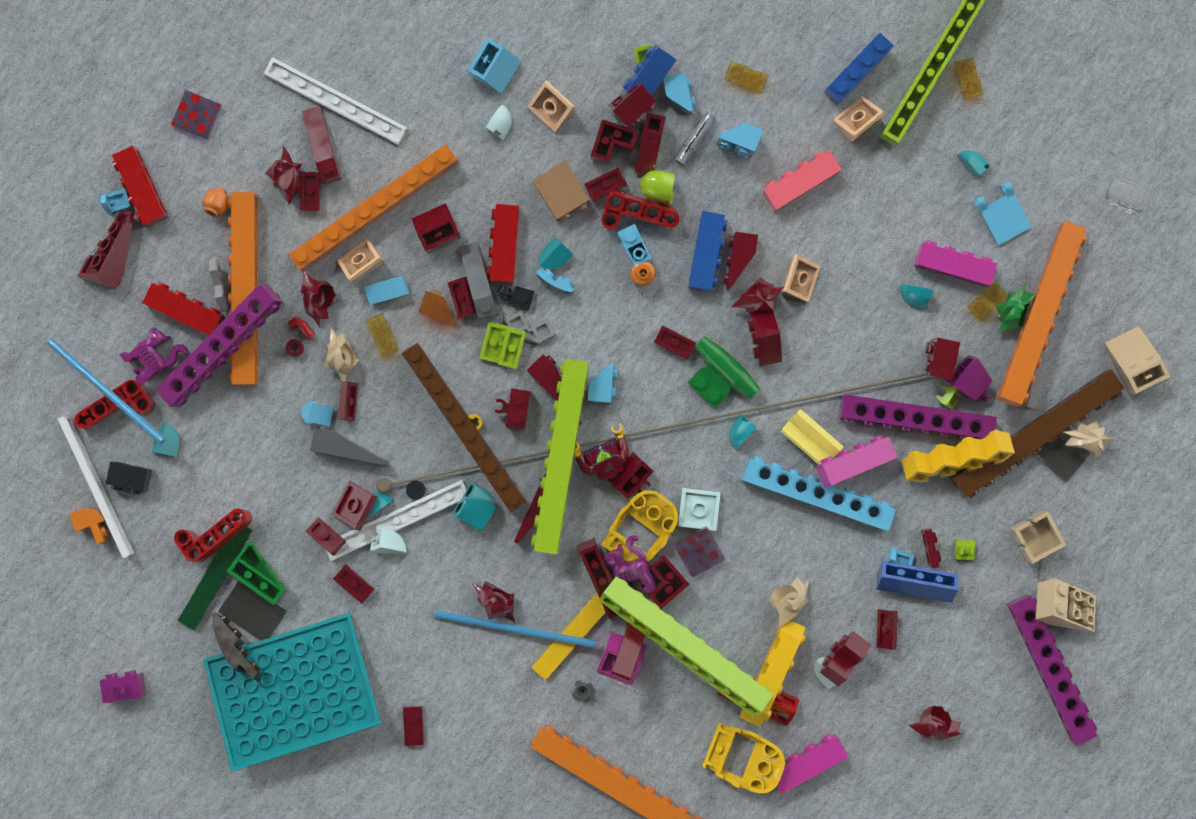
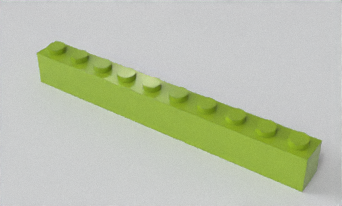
(930, 71)
(561, 456)
(686, 647)

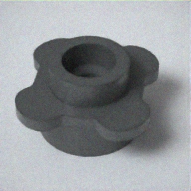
(578, 694)

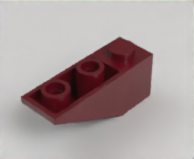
(650, 143)
(743, 250)

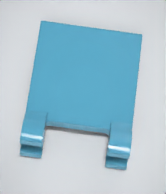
(1004, 216)

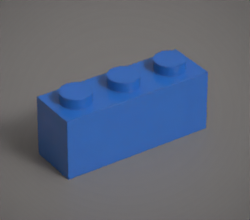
(651, 70)

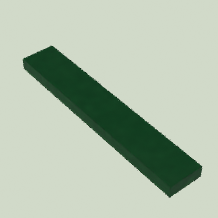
(213, 580)

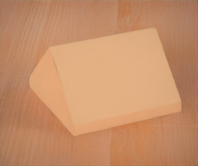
(551, 106)
(858, 118)
(360, 261)
(800, 278)

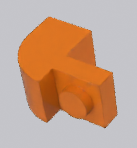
(92, 519)

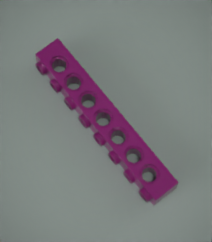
(170, 388)
(850, 402)
(1087, 727)

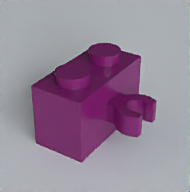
(122, 687)

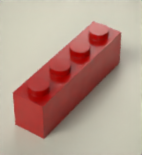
(140, 186)
(504, 243)
(182, 309)

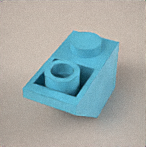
(677, 92)
(633, 245)
(601, 386)

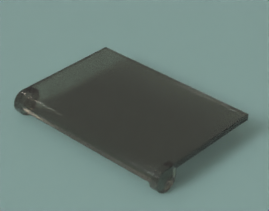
(1061, 458)
(252, 612)

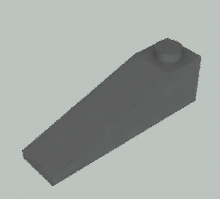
(478, 281)
(335, 444)

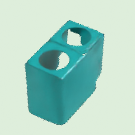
(475, 507)

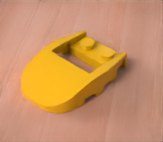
(653, 512)
(763, 767)

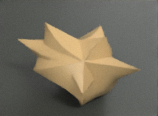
(340, 355)
(1089, 438)
(789, 600)

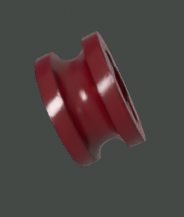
(289, 345)

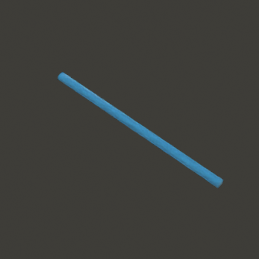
(106, 391)
(515, 629)

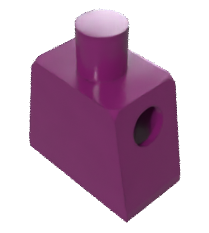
(971, 379)

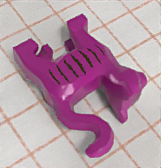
(149, 356)
(631, 570)

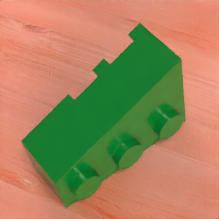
(256, 574)

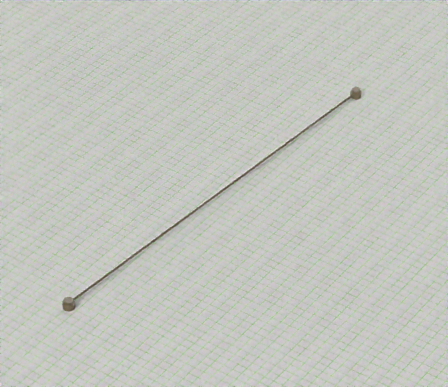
(385, 485)

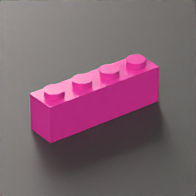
(955, 264)
(855, 462)
(811, 762)

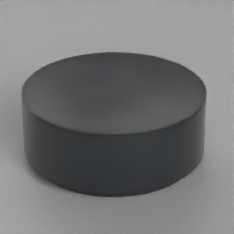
(415, 490)

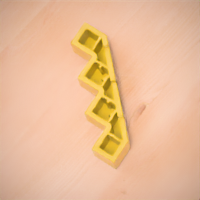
(968, 454)
(776, 664)

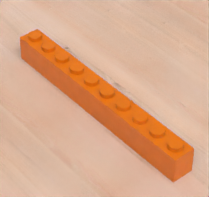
(373, 208)
(243, 279)
(1041, 314)
(606, 777)

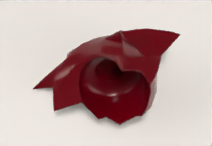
(285, 175)
(316, 297)
(759, 297)
(496, 601)
(936, 724)

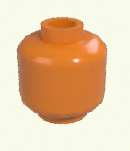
(215, 202)
(636, 276)

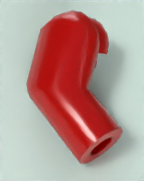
(303, 326)

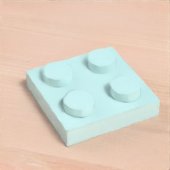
(699, 509)

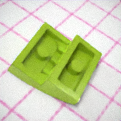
(502, 344)

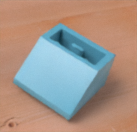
(494, 66)
(740, 139)

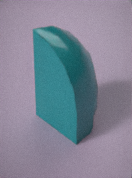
(974, 162)
(554, 255)
(916, 296)
(740, 431)
(171, 445)
(381, 502)

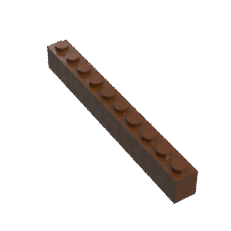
(464, 427)
(1043, 430)

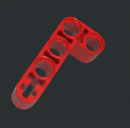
(640, 213)
(110, 408)
(216, 531)

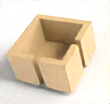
(1037, 536)

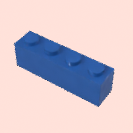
(858, 68)
(706, 251)
(917, 581)

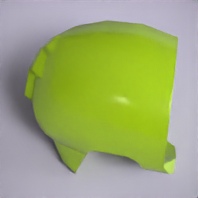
(658, 186)

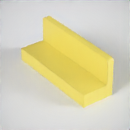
(811, 437)

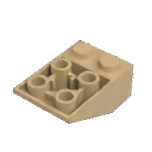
(1136, 360)
(1065, 606)

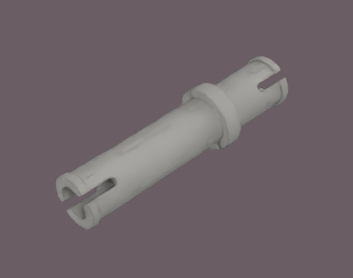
(691, 145)

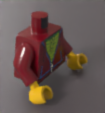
(605, 459)

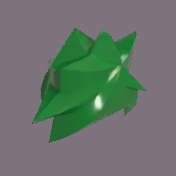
(1014, 309)

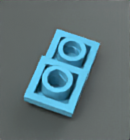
(561, 284)
(386, 290)

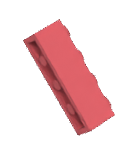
(802, 180)

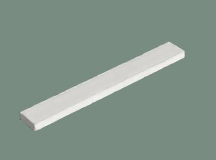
(335, 101)
(96, 486)
(402, 517)

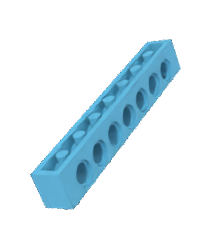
(881, 520)

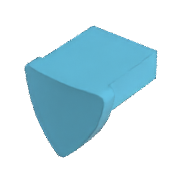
(115, 201)
(317, 413)
(899, 557)

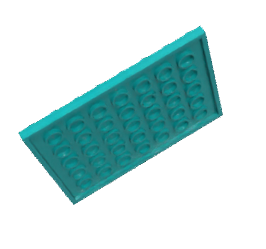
(307, 696)

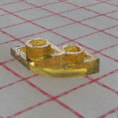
(746, 77)
(968, 79)
(987, 300)
(382, 335)

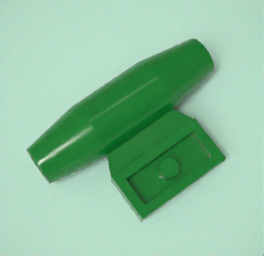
(721, 374)

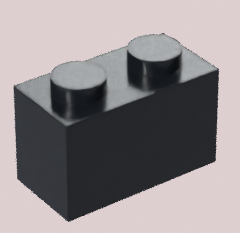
(128, 476)

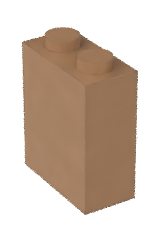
(561, 191)

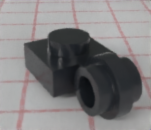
(521, 297)

